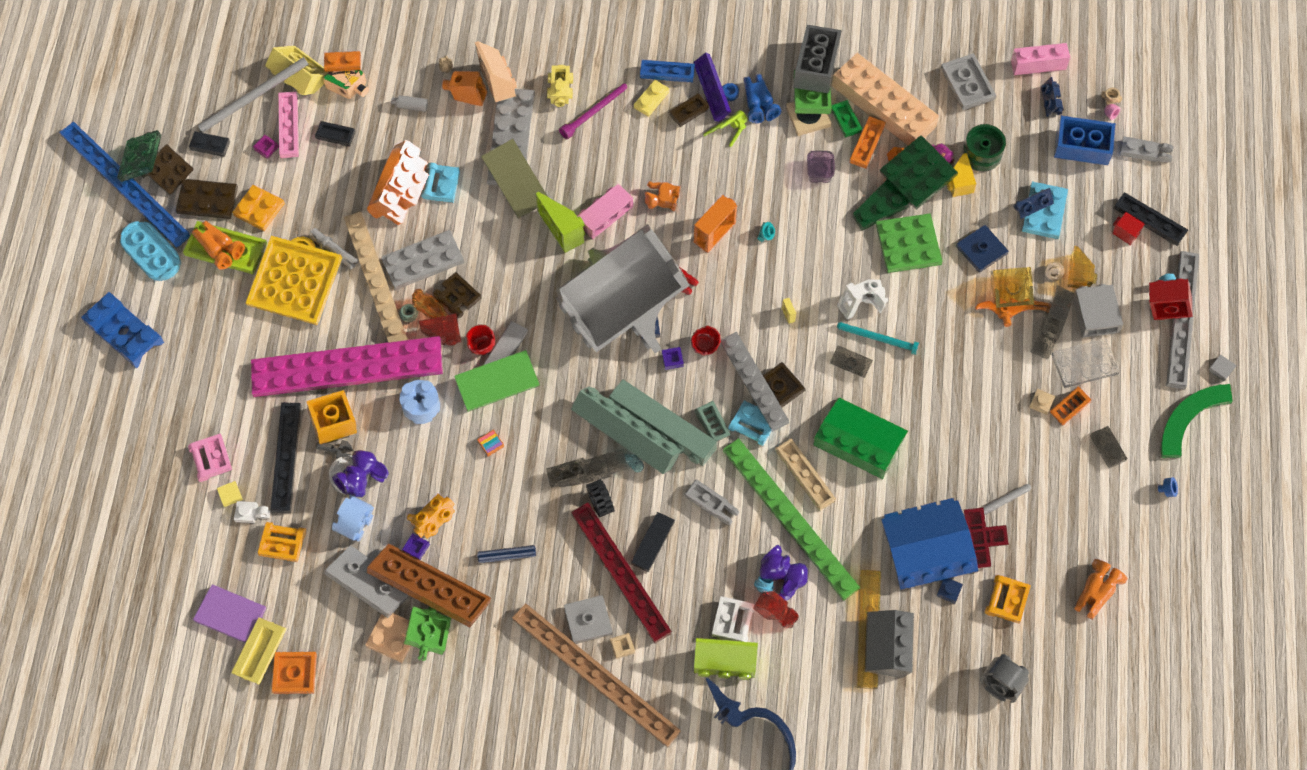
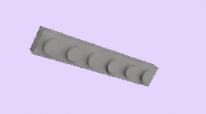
(754, 381)

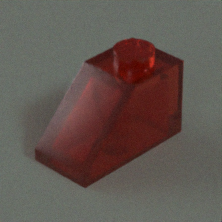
(443, 326)

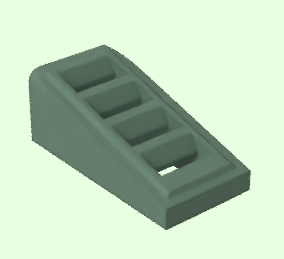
(718, 419)

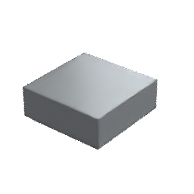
(1222, 367)

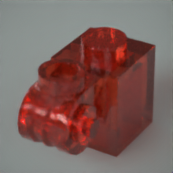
(774, 607)

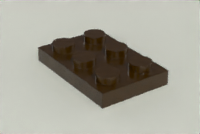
(206, 198)

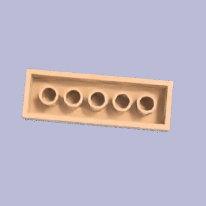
(884, 99)

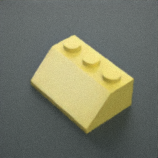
(306, 80)

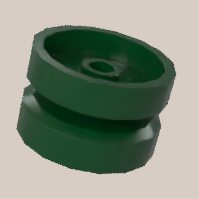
(984, 147)

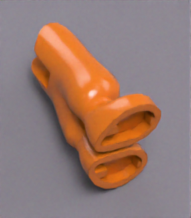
(215, 241)
(1099, 592)

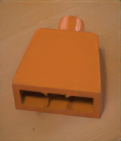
(466, 87)

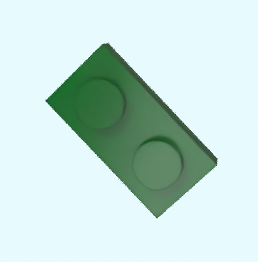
(846, 119)

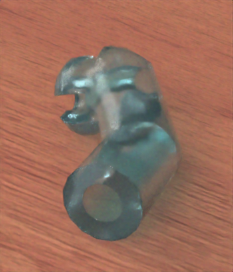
(634, 462)

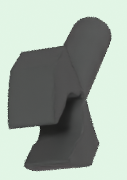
(336, 448)

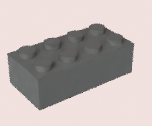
(817, 59)

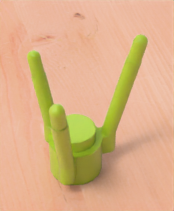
(736, 120)

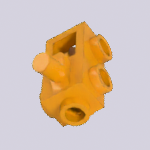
(432, 516)

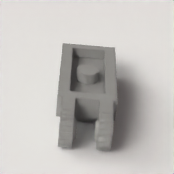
(1146, 150)
(710, 501)

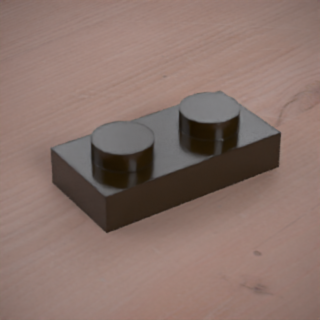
(689, 110)

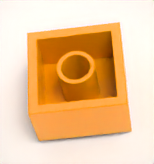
(331, 417)

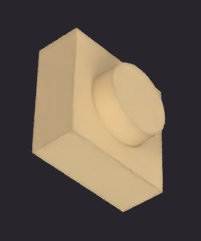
(1042, 401)

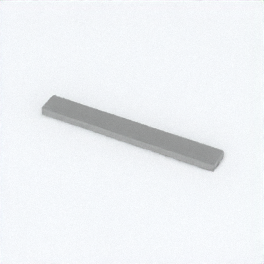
(1182, 327)

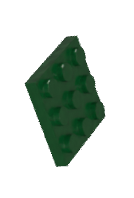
(918, 172)

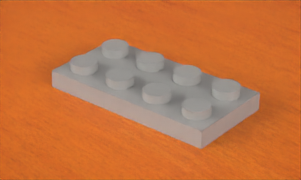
(422, 259)

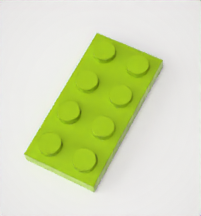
(246, 263)

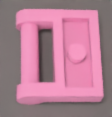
(216, 455)

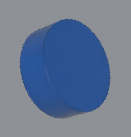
(731, 91)

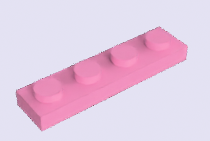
(288, 125)

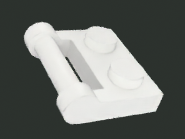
(726, 619)

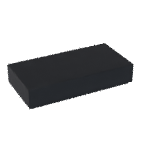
(335, 133)

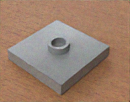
(588, 619)

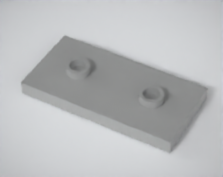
(350, 572)

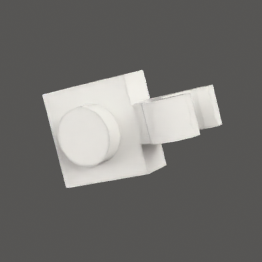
(248, 512)

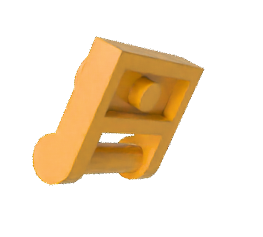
(280, 547)
(1014, 601)

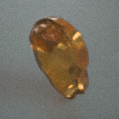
(427, 304)

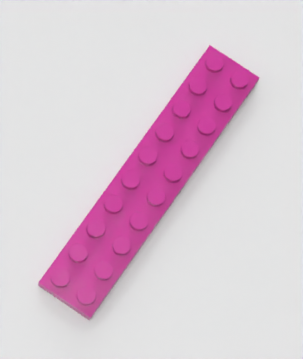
(346, 366)

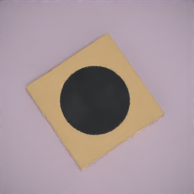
(807, 123)

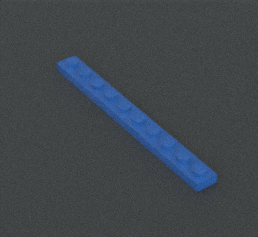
(129, 189)

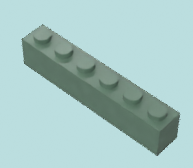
(670, 426)
(626, 429)

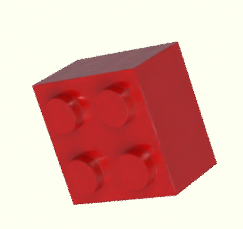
(1170, 299)

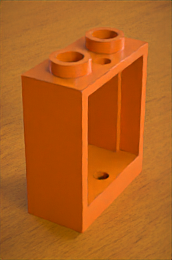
(715, 223)

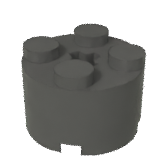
(1005, 678)

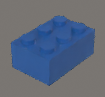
(1084, 140)

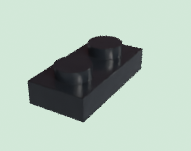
(209, 144)

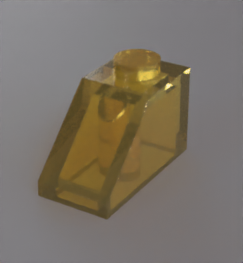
(1080, 270)

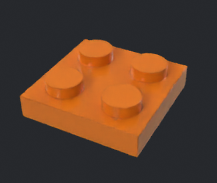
(294, 673)

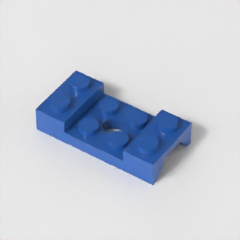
(111, 316)

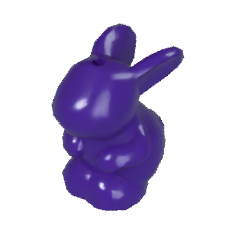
(354, 478)
(777, 567)

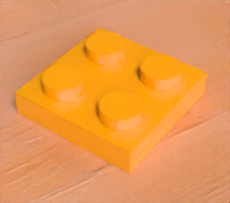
(258, 207)

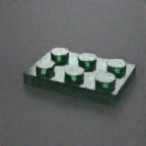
(139, 155)

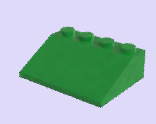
(860, 438)

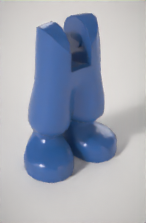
(759, 96)

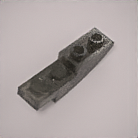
(1053, 322)
(588, 470)

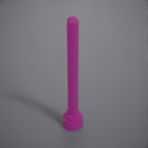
(568, 130)

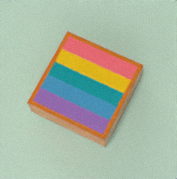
(490, 443)

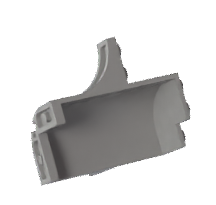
(622, 290)

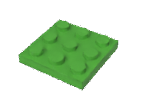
(908, 243)

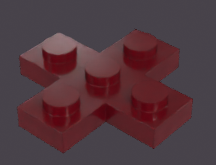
(983, 536)

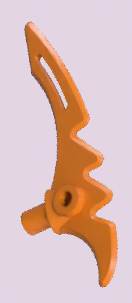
(1008, 312)

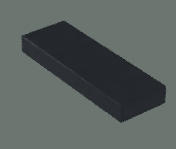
(653, 542)

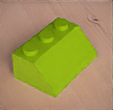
(725, 658)

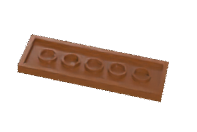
(429, 585)

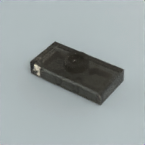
(851, 361)

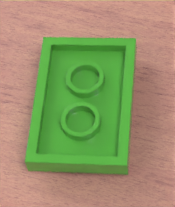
(811, 101)

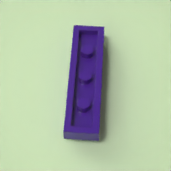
(712, 87)

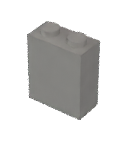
(1097, 310)

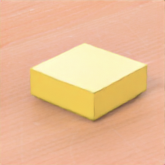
(788, 310)
(229, 494)

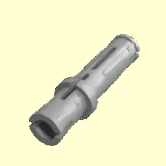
(327, 243)

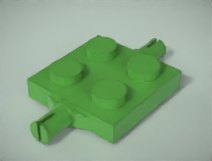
(427, 631)

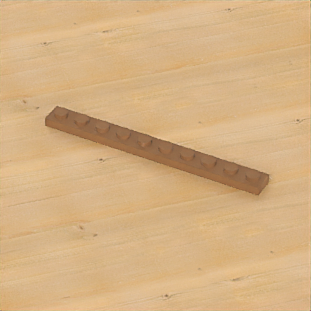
(596, 675)

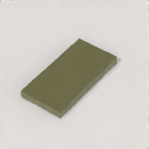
(514, 177)

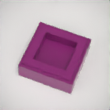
(266, 146)

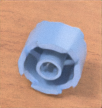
(416, 392)
(353, 517)

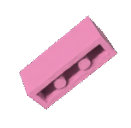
(1040, 59)
(606, 210)

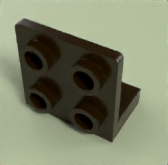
(169, 169)

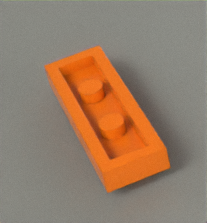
(867, 142)

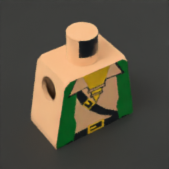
(346, 83)

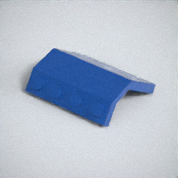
(930, 543)

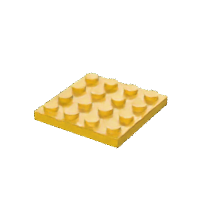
(294, 280)

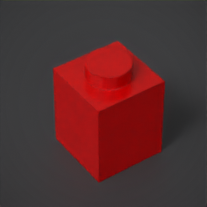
(1127, 228)

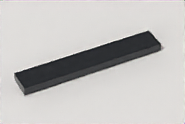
(285, 458)

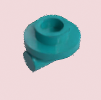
(766, 232)

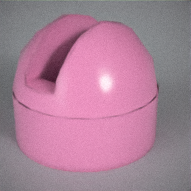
(1111, 111)

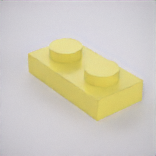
(651, 98)

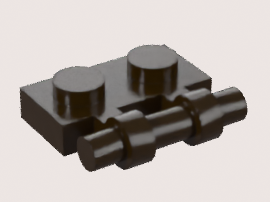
(461, 291)

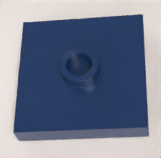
(982, 248)

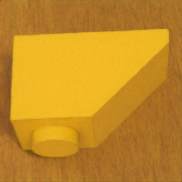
(964, 182)

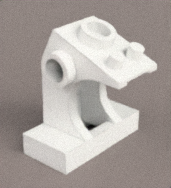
(855, 294)

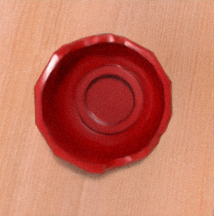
(480, 339)
(705, 340)

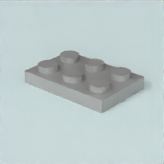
(968, 81)

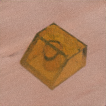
(1012, 287)

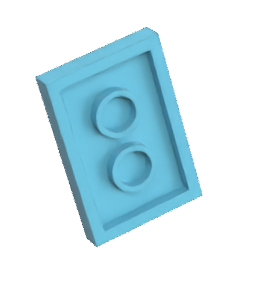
(1048, 220)

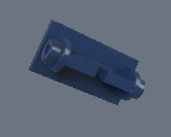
(1050, 92)
(1034, 203)

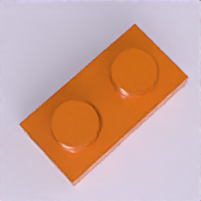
(342, 61)

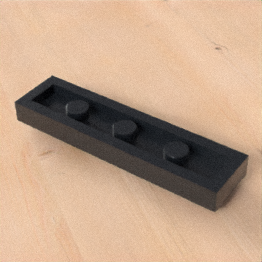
(1152, 219)

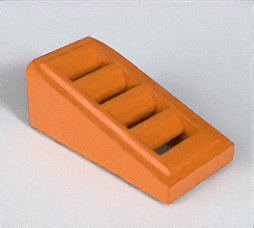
(1081, 395)

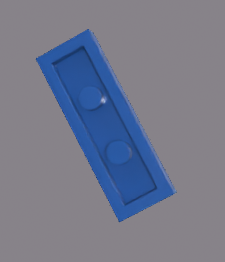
(667, 71)

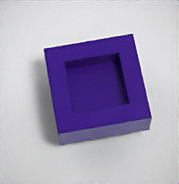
(672, 358)
(416, 546)

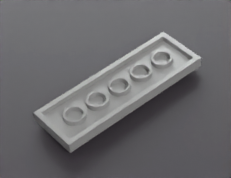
(513, 122)

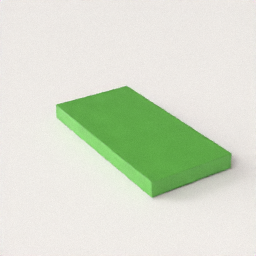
(496, 380)

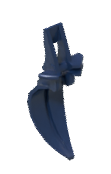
(730, 713)

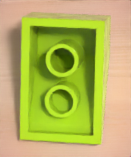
(561, 222)

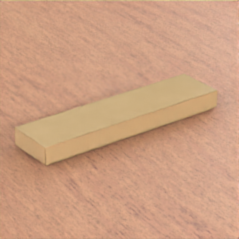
(805, 474)

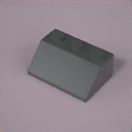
(889, 643)

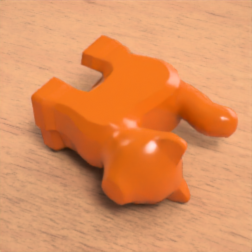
(666, 196)

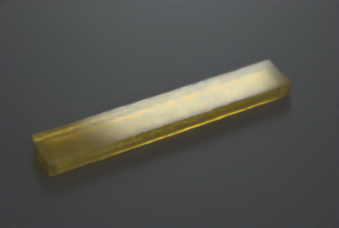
(868, 602)

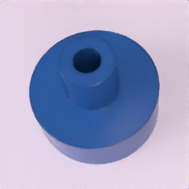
(1169, 487)

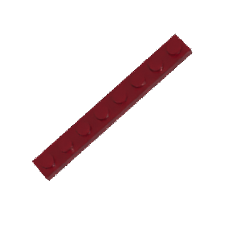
(621, 573)

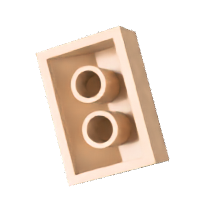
(495, 72)

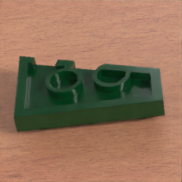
(879, 206)

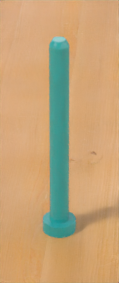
(879, 337)

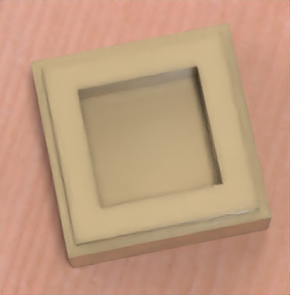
(622, 646)

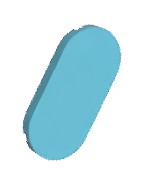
(150, 250)

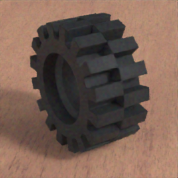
(600, 498)

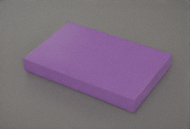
(229, 613)

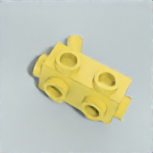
(560, 85)

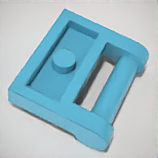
(446, 184)
(753, 417)

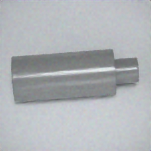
(410, 103)

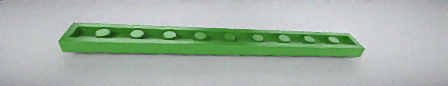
(791, 519)

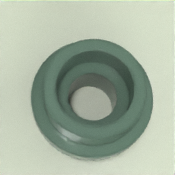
(408, 308)

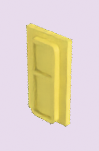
(258, 650)

